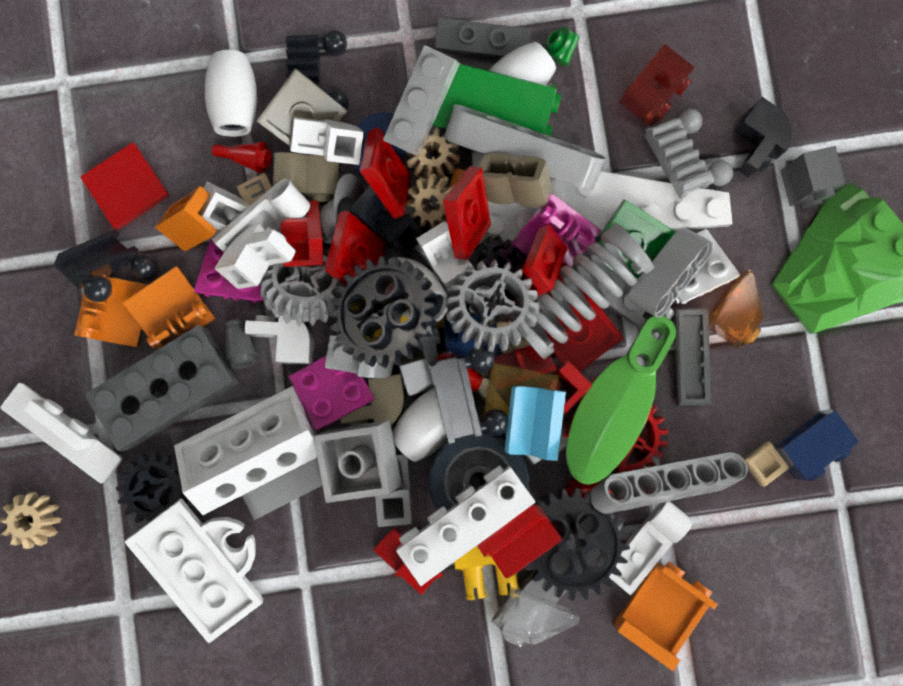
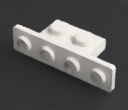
(61, 432)

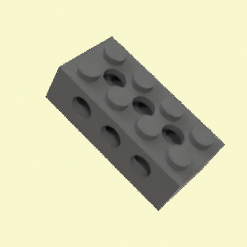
(143, 381)

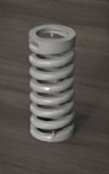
(583, 279)

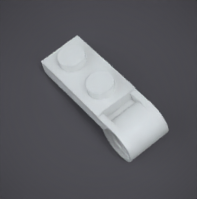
(278, 203)
(649, 543)

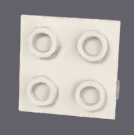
(714, 273)

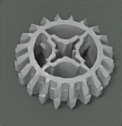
(299, 292)
(480, 300)

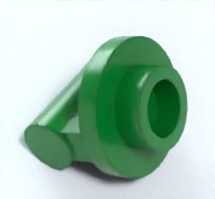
(562, 44)

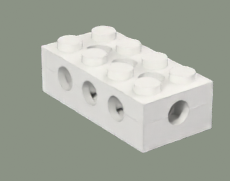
(245, 451)

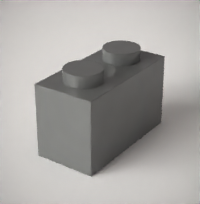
(813, 177)

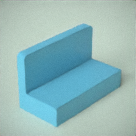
(535, 422)

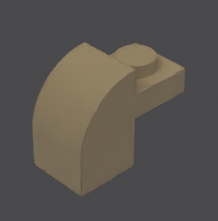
(388, 402)

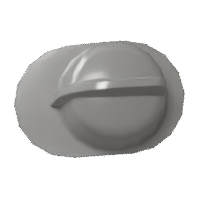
(346, 194)

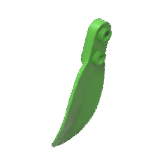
(617, 406)

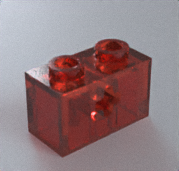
(664, 69)

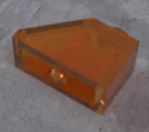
(739, 312)

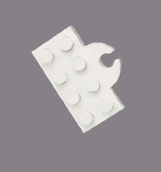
(199, 567)

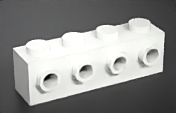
(464, 525)

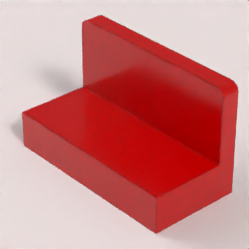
(544, 259)
(573, 382)
(520, 541)

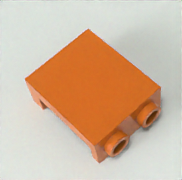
(663, 613)

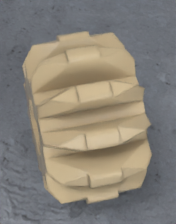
(446, 154)
(425, 190)
(30, 507)

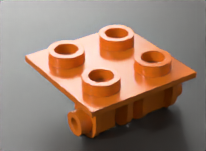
(168, 308)
(110, 319)

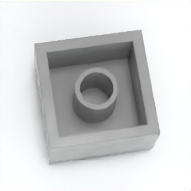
(357, 461)

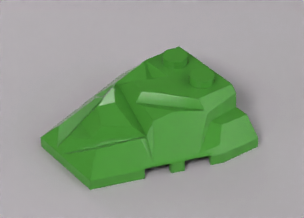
(844, 262)

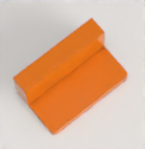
(184, 224)

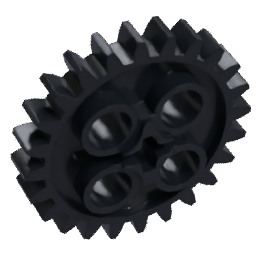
(370, 287)
(603, 536)

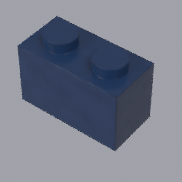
(816, 445)

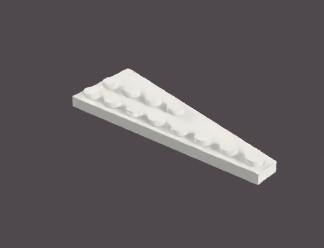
(659, 199)

